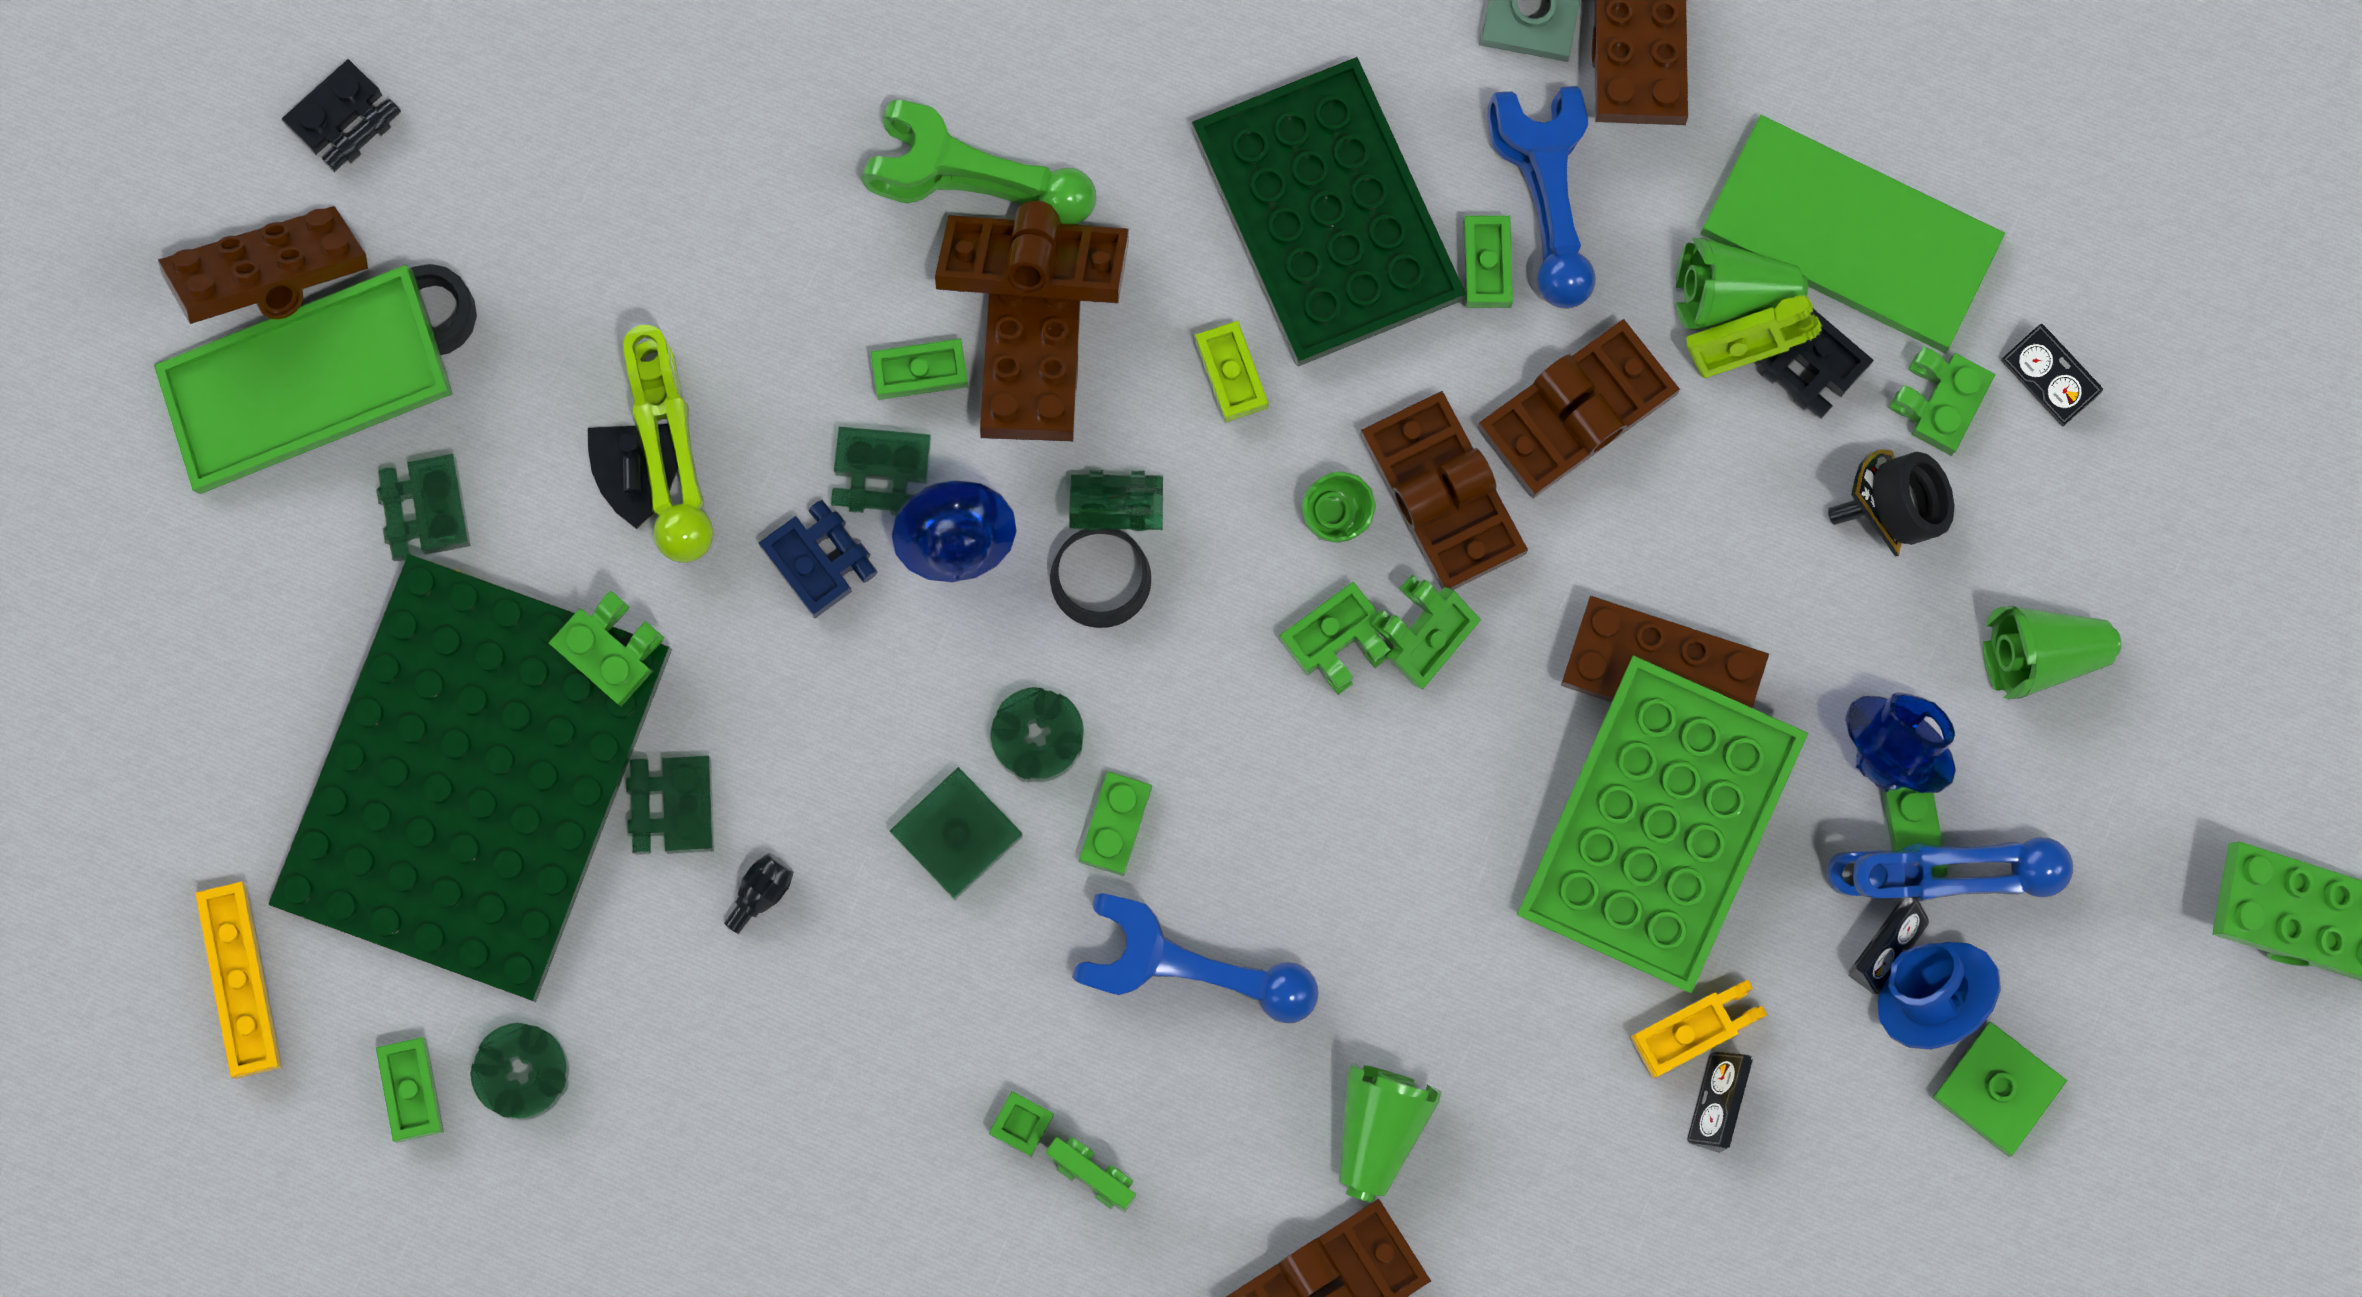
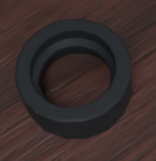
(464, 323)
(1895, 504)

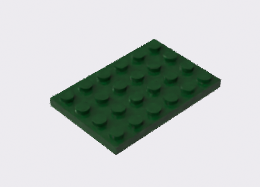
(1328, 211)

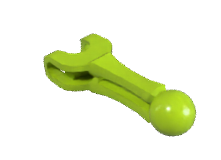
(681, 530)

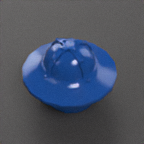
(1938, 994)

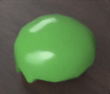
(1338, 507)

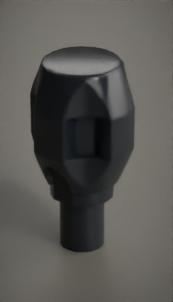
(760, 890)

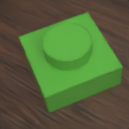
(1021, 1124)

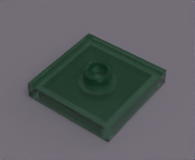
(956, 833)

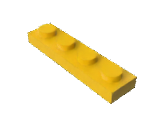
(238, 980)

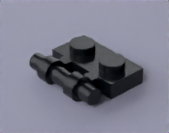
(333, 108)
(1829, 357)

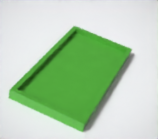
(1854, 233)
(303, 379)

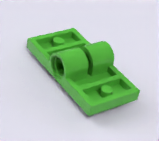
(2291, 910)

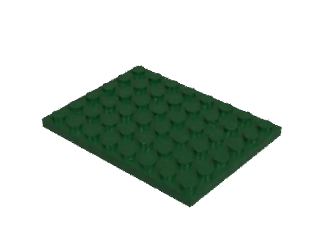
(464, 783)

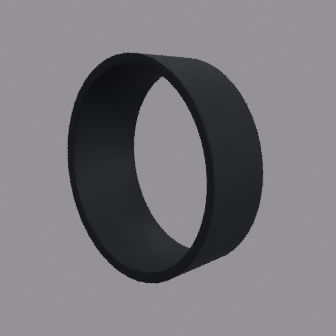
(1106, 618)

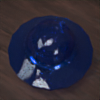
(953, 531)
(1898, 745)

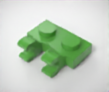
(1953, 402)
(1329, 630)
(1433, 636)
(601, 656)
(1074, 1162)

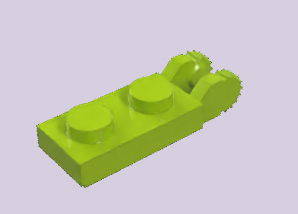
(1754, 336)

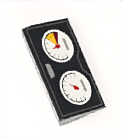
(2052, 374)
(1895, 936)
(1719, 1101)

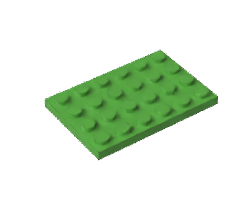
(1662, 824)

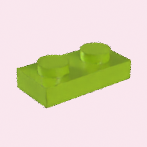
(1231, 371)

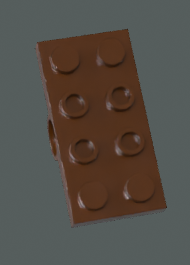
(1640, 61)
(1032, 256)
(263, 266)
(1030, 368)
(1578, 408)
(1444, 491)
(1616, 633)
(1351, 1260)

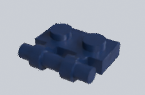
(807, 567)

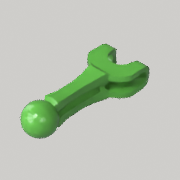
(948, 164)

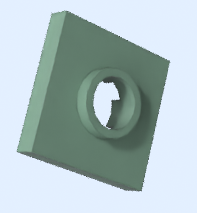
(1542, 37)

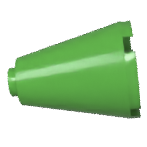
(1731, 283)
(2044, 648)
(1380, 1128)

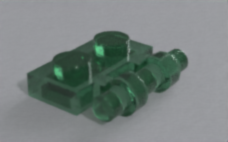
(880, 456)
(1116, 501)
(437, 506)
(686, 804)

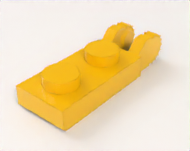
(1693, 1030)

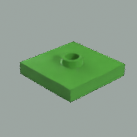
(1999, 1089)

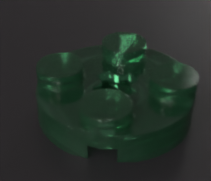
(1045, 709)
(494, 1062)

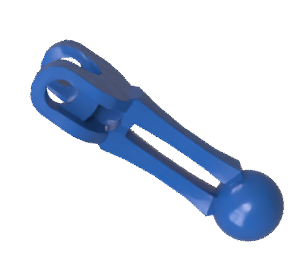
(1542, 154)
(2038, 868)
(1284, 991)

